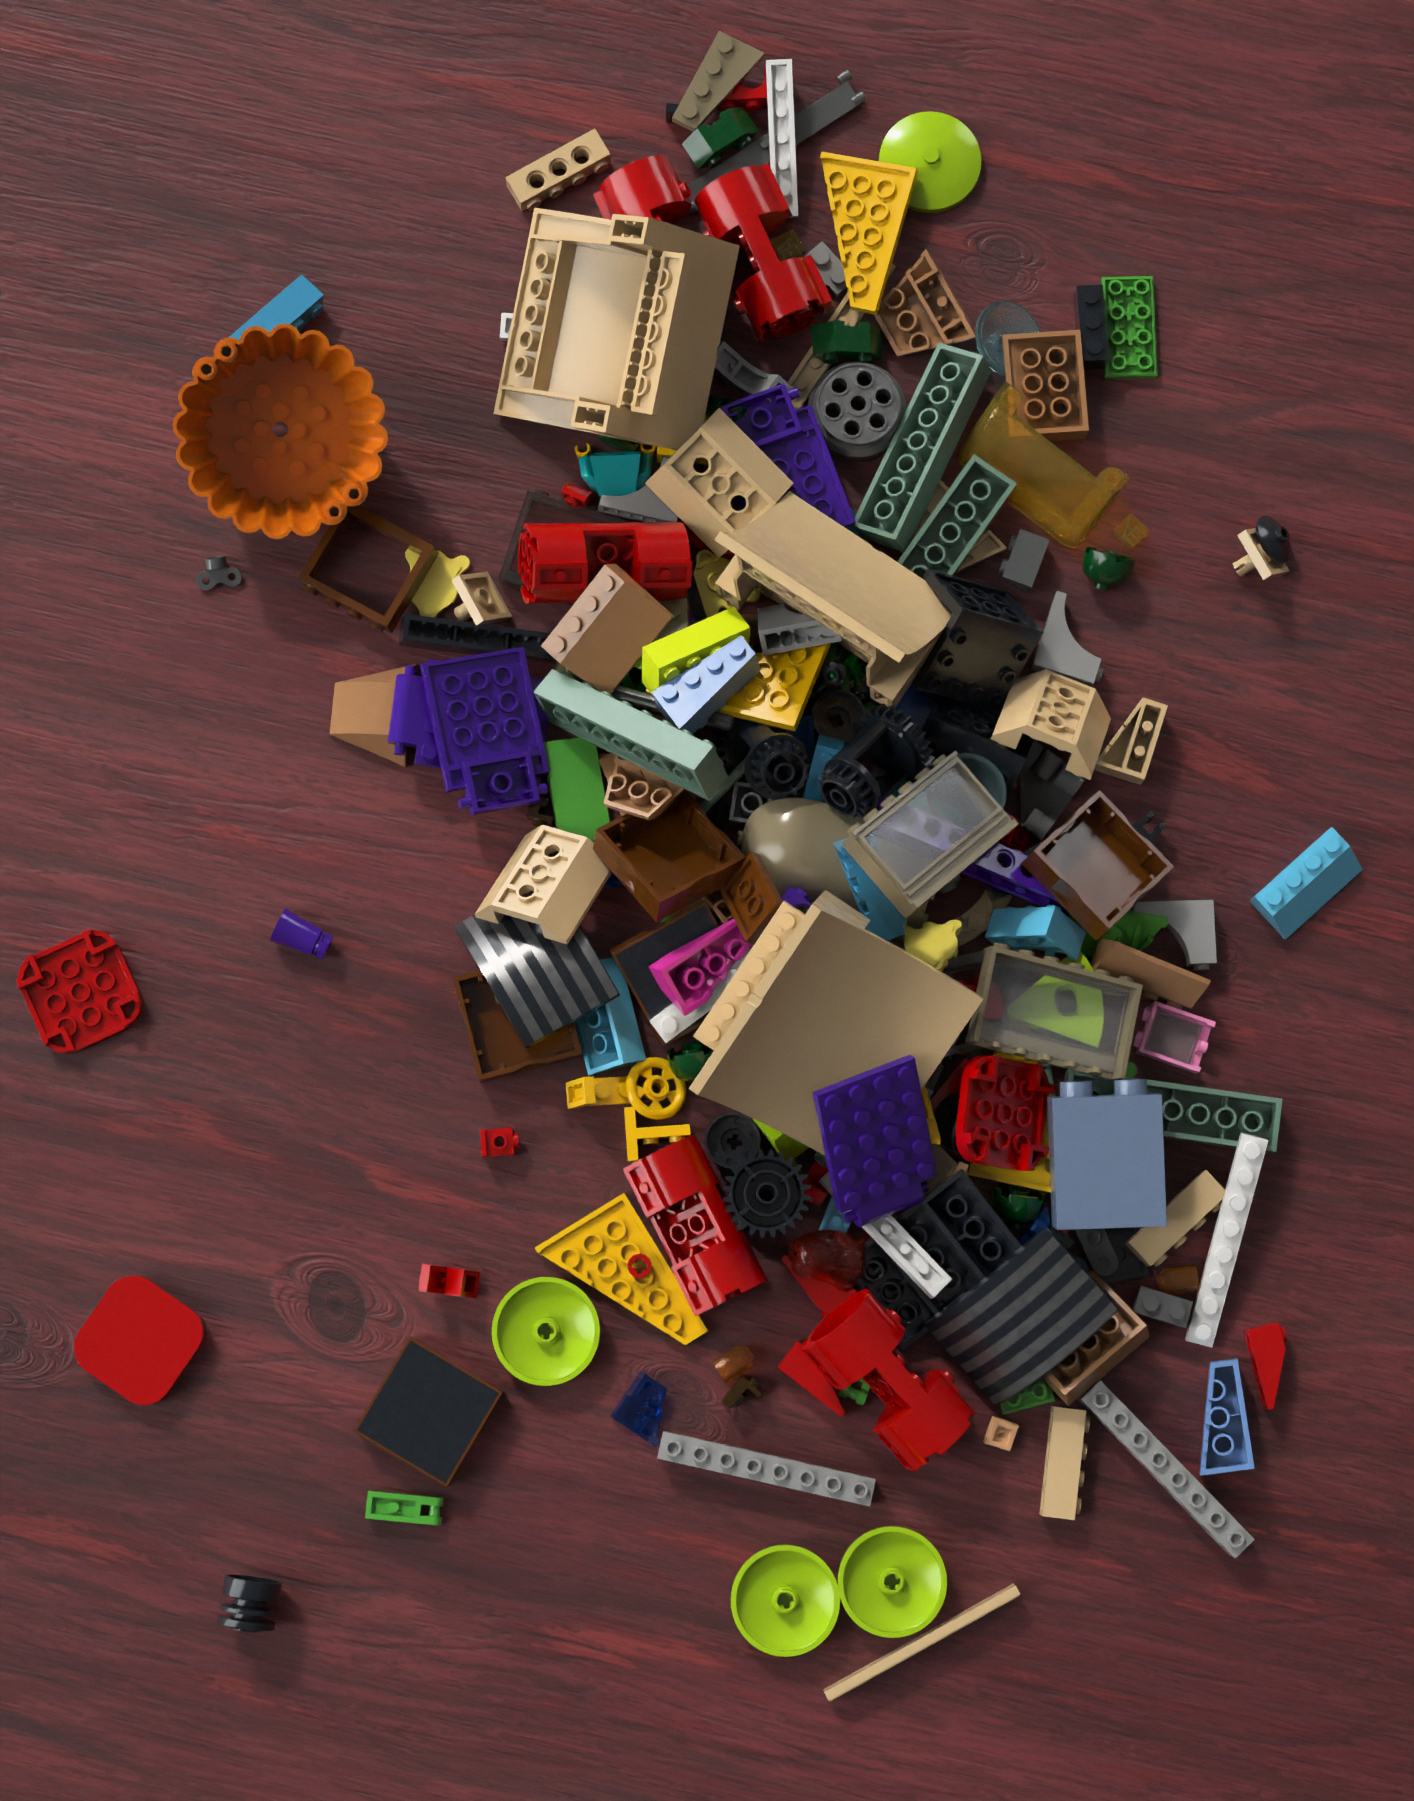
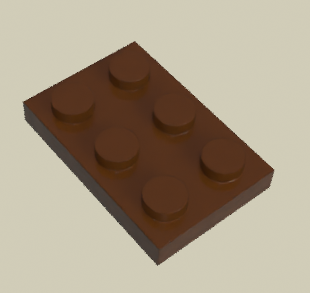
(752, 897)

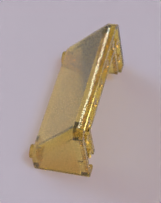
(1050, 484)

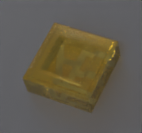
(788, 245)
(1130, 531)

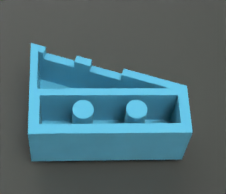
(1036, 929)

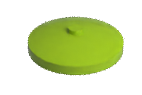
(942, 153)
(545, 1331)
(892, 1581)
(785, 1600)

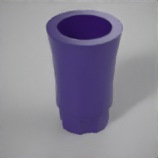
(301, 935)

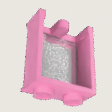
(1173, 1036)

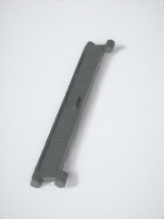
(806, 125)

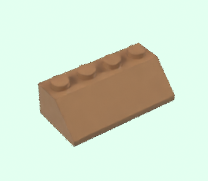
(1158, 977)

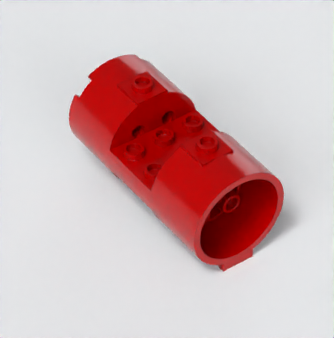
(646, 190)
(744, 211)
(564, 558)
(691, 1220)
(921, 1412)

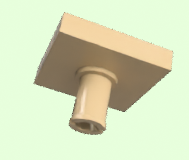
(1257, 558)
(480, 599)

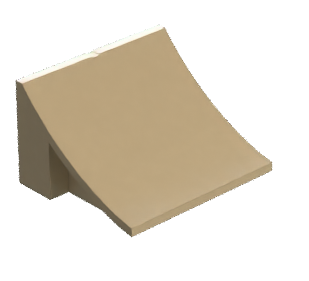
(616, 327)
(841, 582)
(821, 1007)

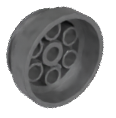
(869, 441)

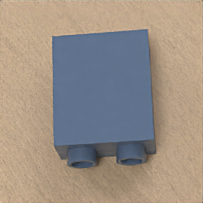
(1106, 1157)

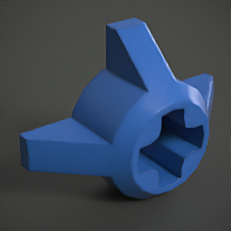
(1037, 1226)

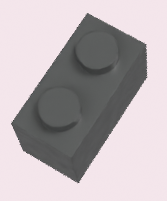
(1024, 560)
(1161, 1307)

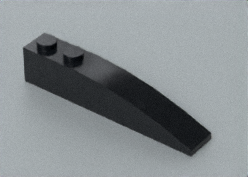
(468, 638)

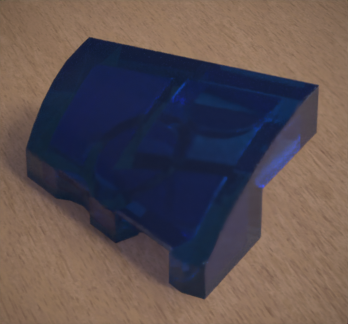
(642, 1408)

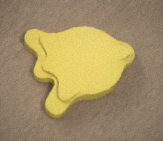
(706, 573)
(437, 588)
(933, 942)

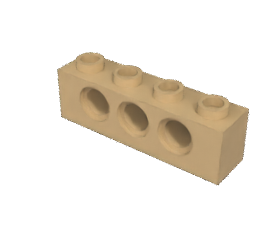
(587, 145)

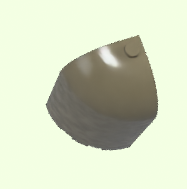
(798, 849)

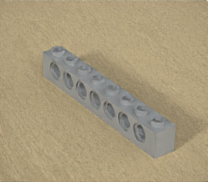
(766, 1468)
(1166, 1469)

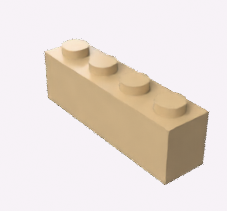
(1182, 1214)
(1063, 1463)

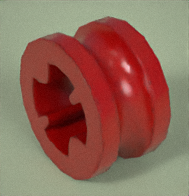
(646, 1260)

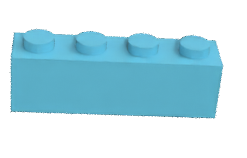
(1307, 883)
(611, 1032)

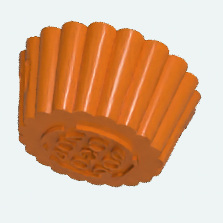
(271, 478)

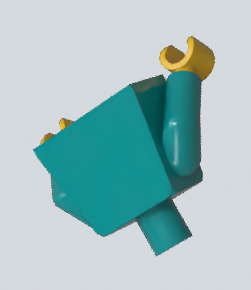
(615, 471)

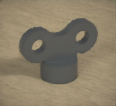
(218, 572)

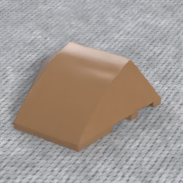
(923, 311)
(364, 713)
(639, 791)

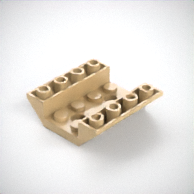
(734, 469)
(1050, 699)
(561, 884)

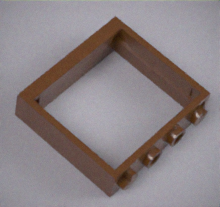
(427, 553)

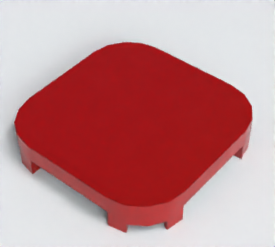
(80, 992)
(1002, 1113)
(139, 1340)

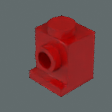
(488, 1146)

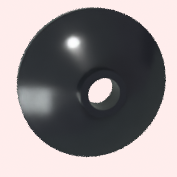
(1274, 539)

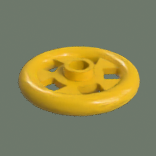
(635, 1092)

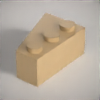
(1134, 743)

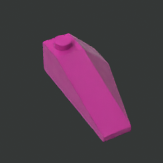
(698, 967)

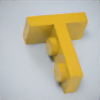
(596, 1092)
(649, 1135)

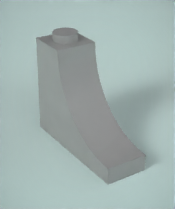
(639, 505)
(786, 631)
(1061, 652)
(1192, 925)

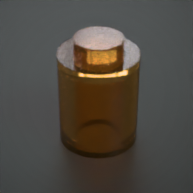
(1178, 1279)
(734, 1363)

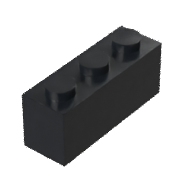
(1091, 322)

